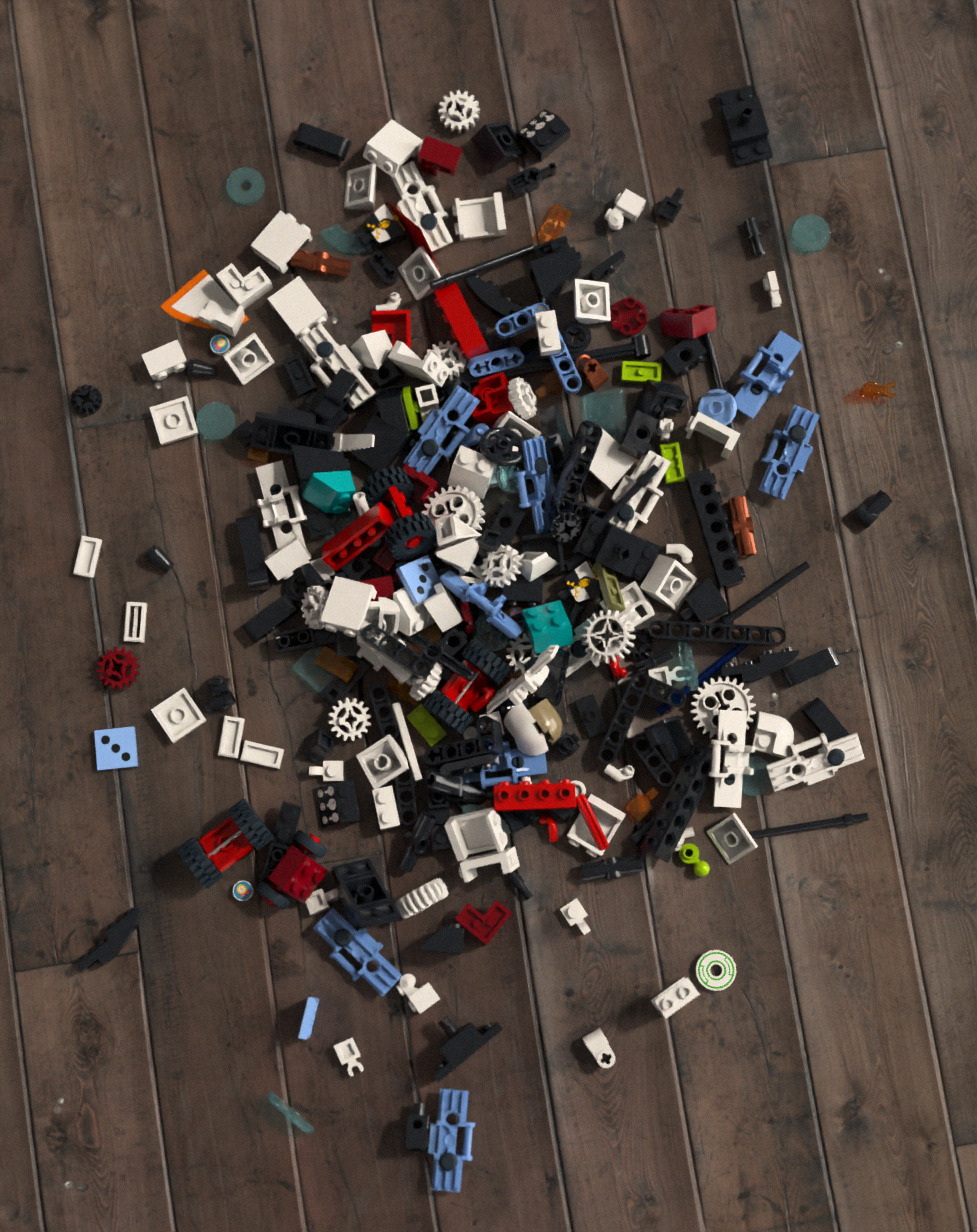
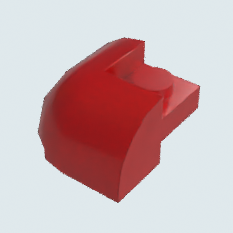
(493, 398)

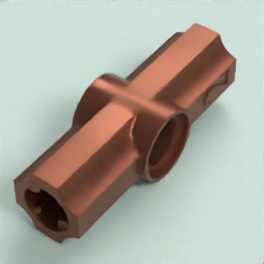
(321, 263)
(742, 526)

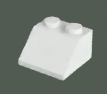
(471, 471)
(668, 582)
(412, 617)

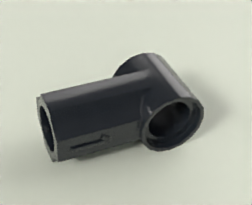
(869, 512)

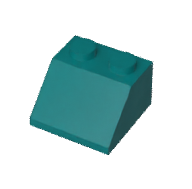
(330, 491)

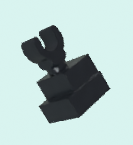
(451, 386)

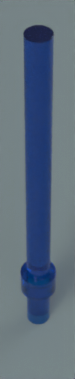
(703, 676)

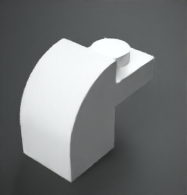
(427, 400)

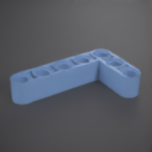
(556, 359)

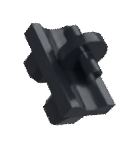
(551, 247)

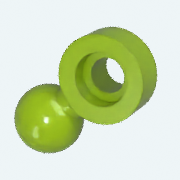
(701, 868)

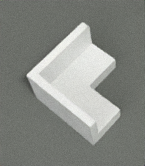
(247, 289)
(222, 317)
(443, 608)

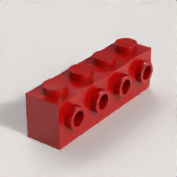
(461, 320)
(357, 536)
(534, 796)

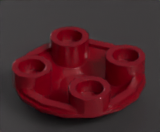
(628, 316)

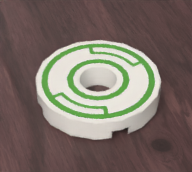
(727, 965)

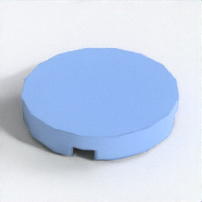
(718, 406)

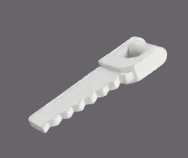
(351, 442)

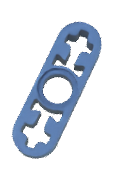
(502, 365)

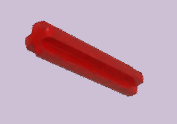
(591, 822)

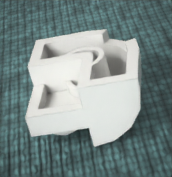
(637, 600)
(384, 614)
(524, 730)
(773, 735)

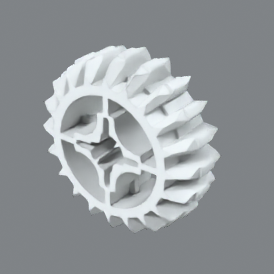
(608, 627)
(421, 898)

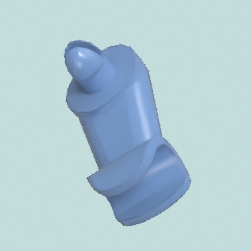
(473, 436)

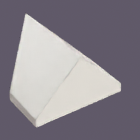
(372, 349)
(453, 531)
(535, 564)

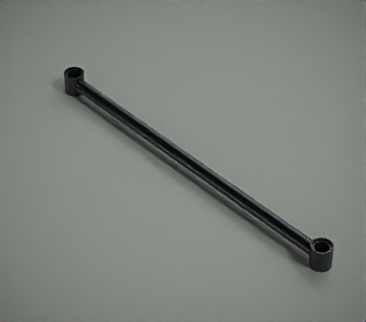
(639, 347)

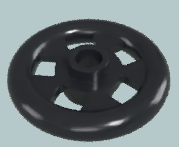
(501, 446)

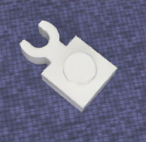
(770, 283)
(324, 570)
(665, 676)
(347, 1053)

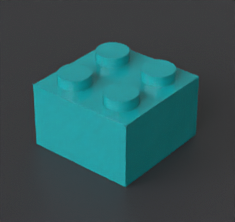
(547, 626)

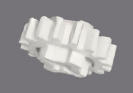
(454, 118)
(446, 354)
(522, 398)
(501, 566)
(314, 605)
(520, 651)
(426, 685)
(351, 728)

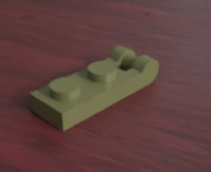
(609, 587)

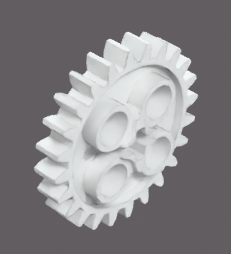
(469, 509)
(705, 714)

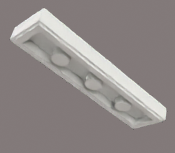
(407, 742)

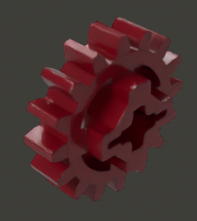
(111, 673)

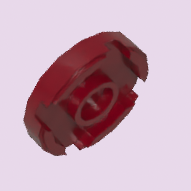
(467, 623)

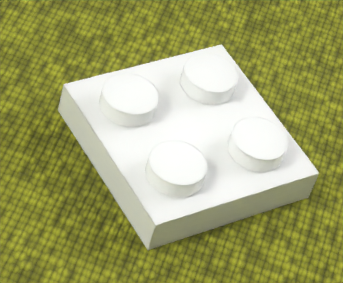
(174, 420)
(178, 715)

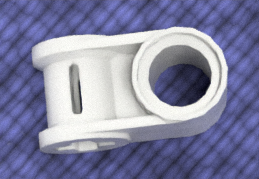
(598, 1045)

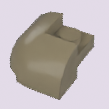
(547, 720)

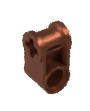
(591, 372)

